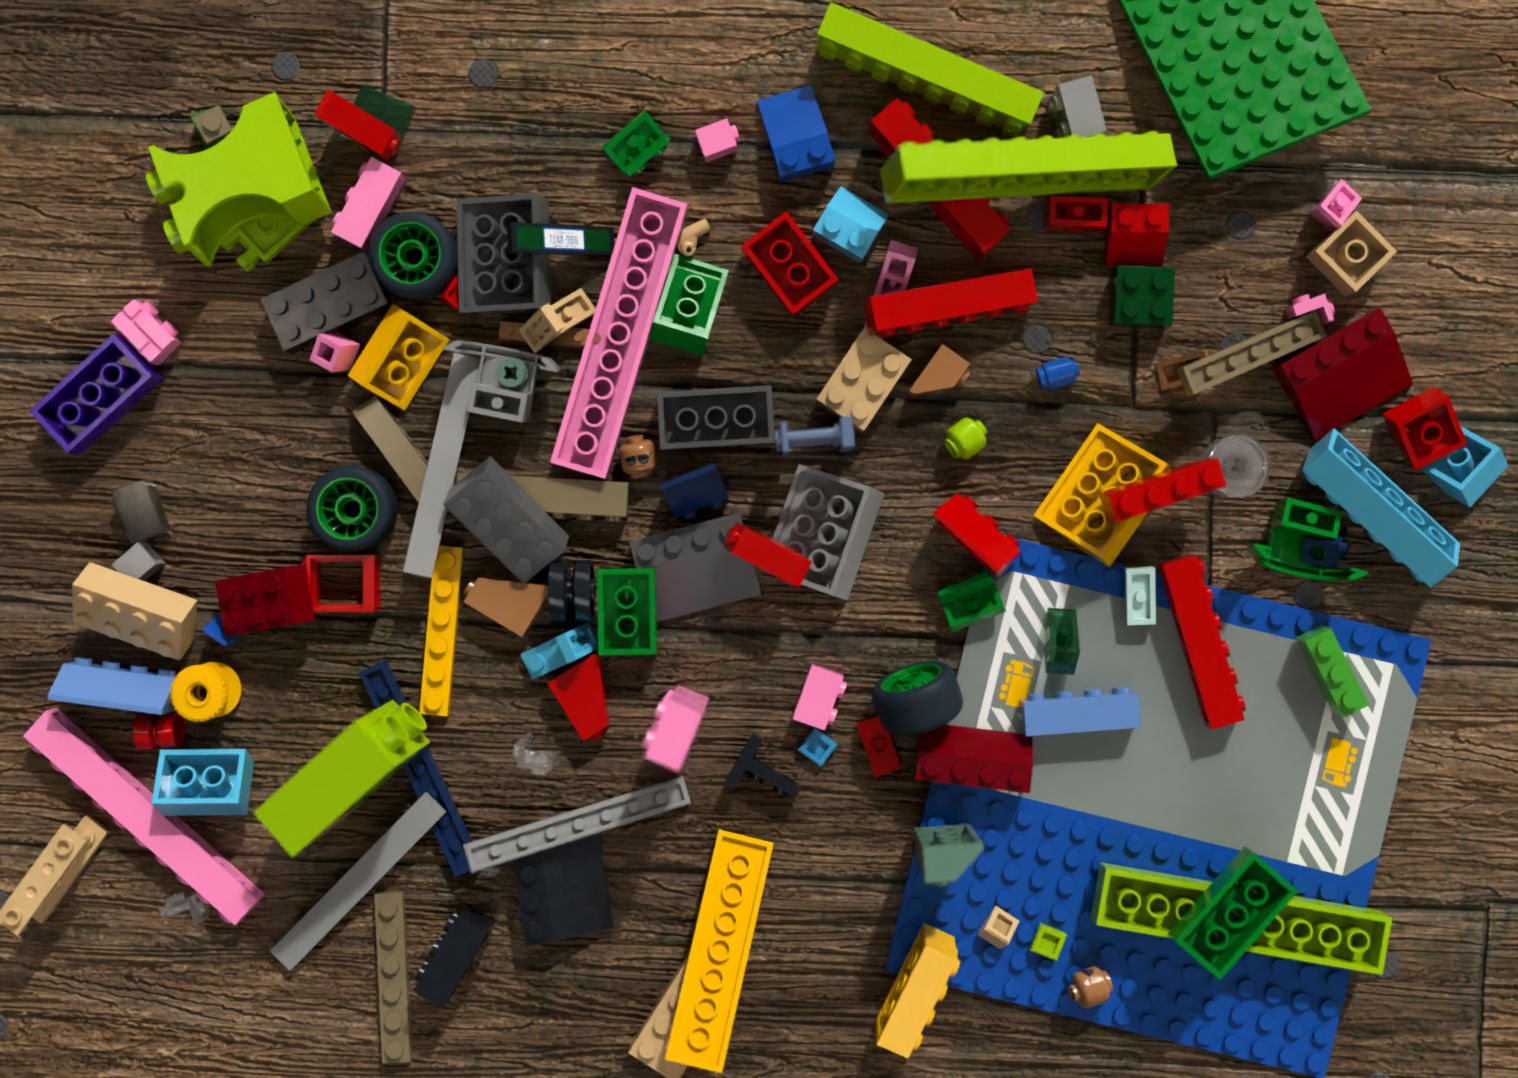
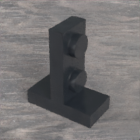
(760, 771)

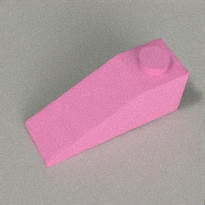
(896, 269)

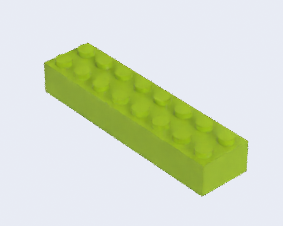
(927, 71)

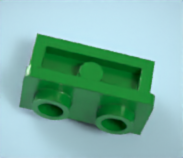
(636, 144)
(971, 601)

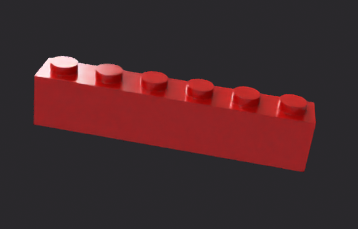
(950, 302)
(1201, 641)

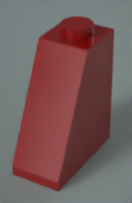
(358, 125)
(767, 553)
(584, 697)

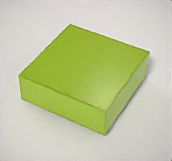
(1048, 941)

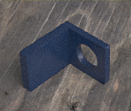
(1334, 550)

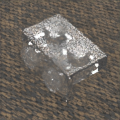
(537, 761)

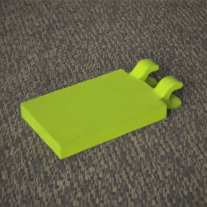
(262, 239)

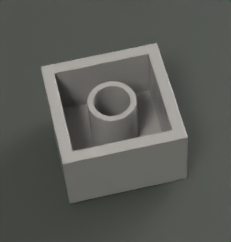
(1076, 109)

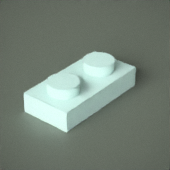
(1140, 595)

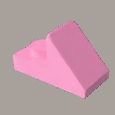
(1336, 206)

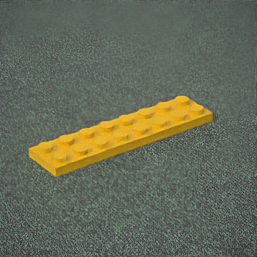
(719, 951)

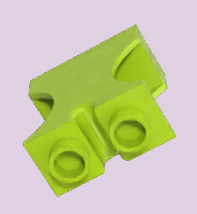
(246, 176)

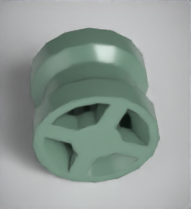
(518, 370)

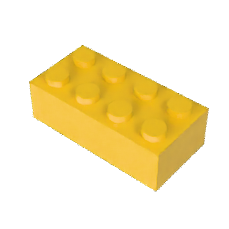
(916, 991)

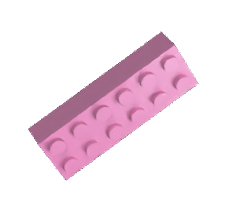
(674, 727)

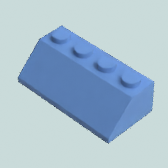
(114, 686)

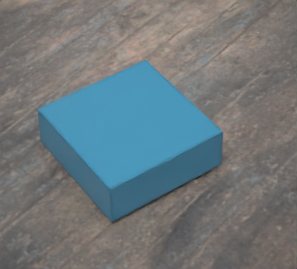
(817, 746)

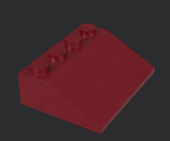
(1345, 374)

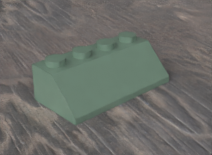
(945, 852)

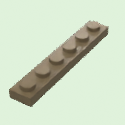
(1251, 353)
(393, 977)

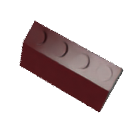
(975, 758)

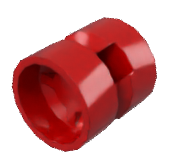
(155, 731)

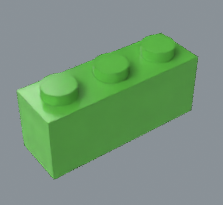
(1332, 671)

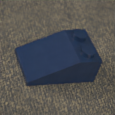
(694, 492)

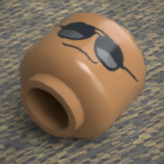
(638, 456)
(1090, 987)

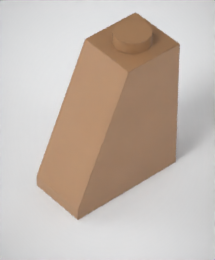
(507, 601)

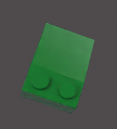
(688, 304)
(627, 612)

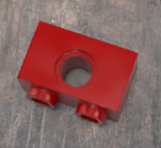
(1076, 214)

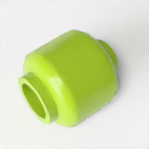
(965, 438)

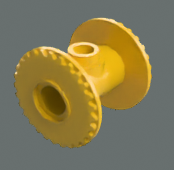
(206, 691)

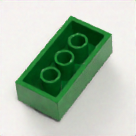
(1232, 912)

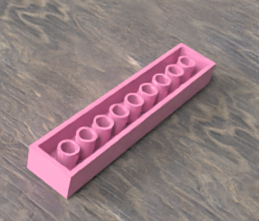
(625, 309)

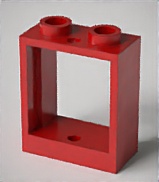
(371, 582)

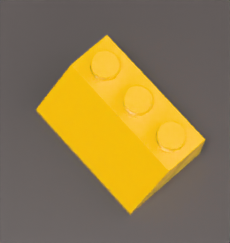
(398, 357)

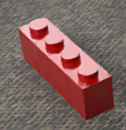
(1162, 489)

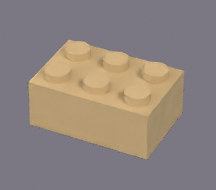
(863, 379)

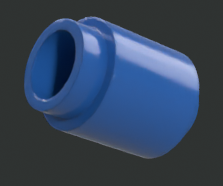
(1057, 373)

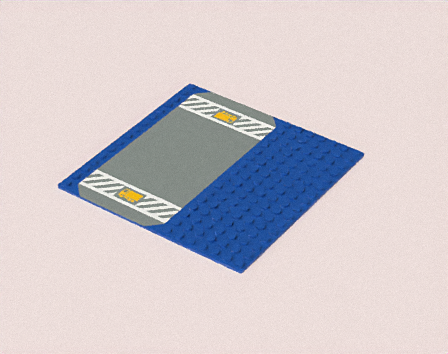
(1167, 800)

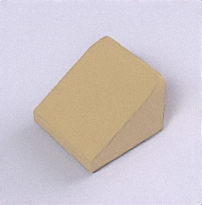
(998, 928)

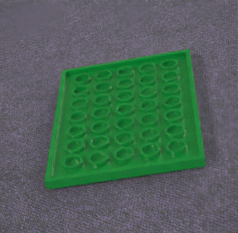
(1246, 74)

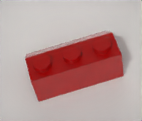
(977, 534)

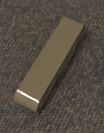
(393, 443)

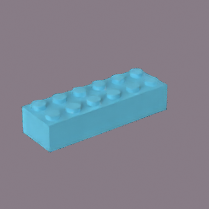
(1381, 508)

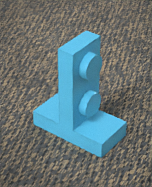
(560, 650)

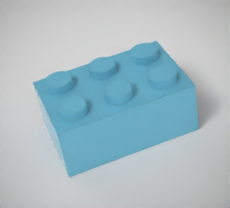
(203, 782)

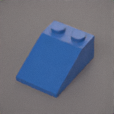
(796, 133)

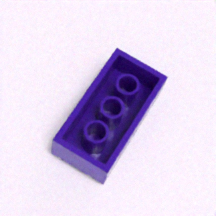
(96, 394)

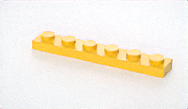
(441, 632)

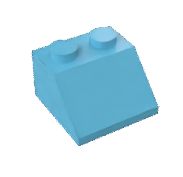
(850, 224)
(1468, 470)

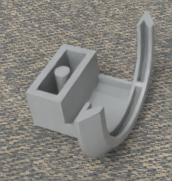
(492, 397)

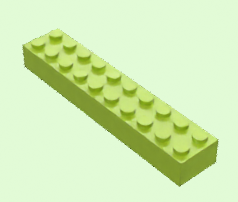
(1026, 167)
(1302, 931)

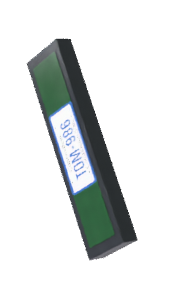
(560, 239)

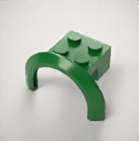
(1285, 543)

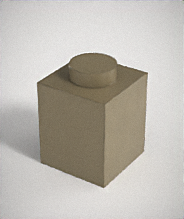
(212, 126)

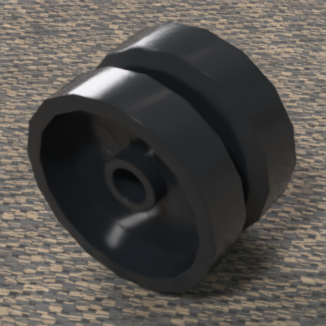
(571, 589)

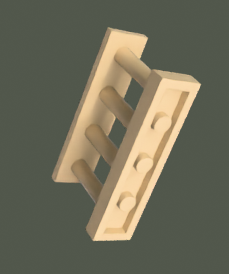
(52, 874)

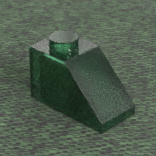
(1061, 641)

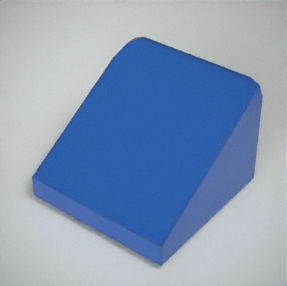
(215, 631)

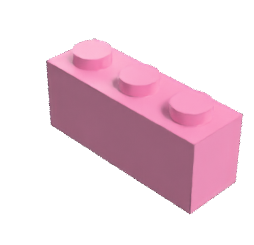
(368, 203)

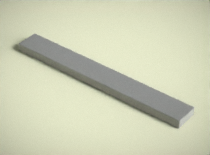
(441, 467)
(576, 824)
(358, 881)

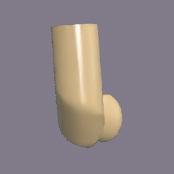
(689, 237)

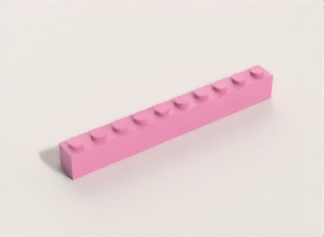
(131, 807)

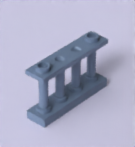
(839, 436)

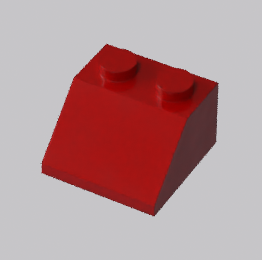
(1136, 234)
(1425, 428)

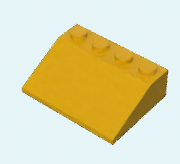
(1074, 502)

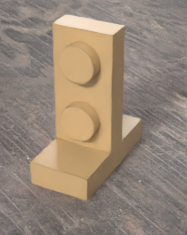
(556, 319)

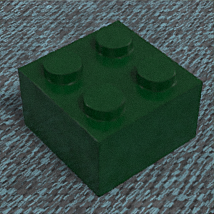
(1141, 297)

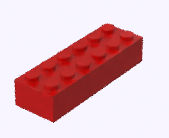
(969, 219)

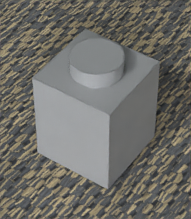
(139, 561)

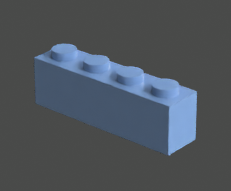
(1080, 712)

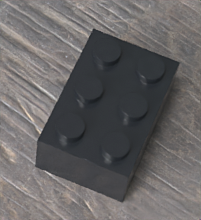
(452, 955)

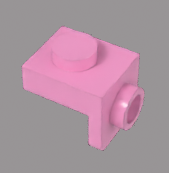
(1304, 305)

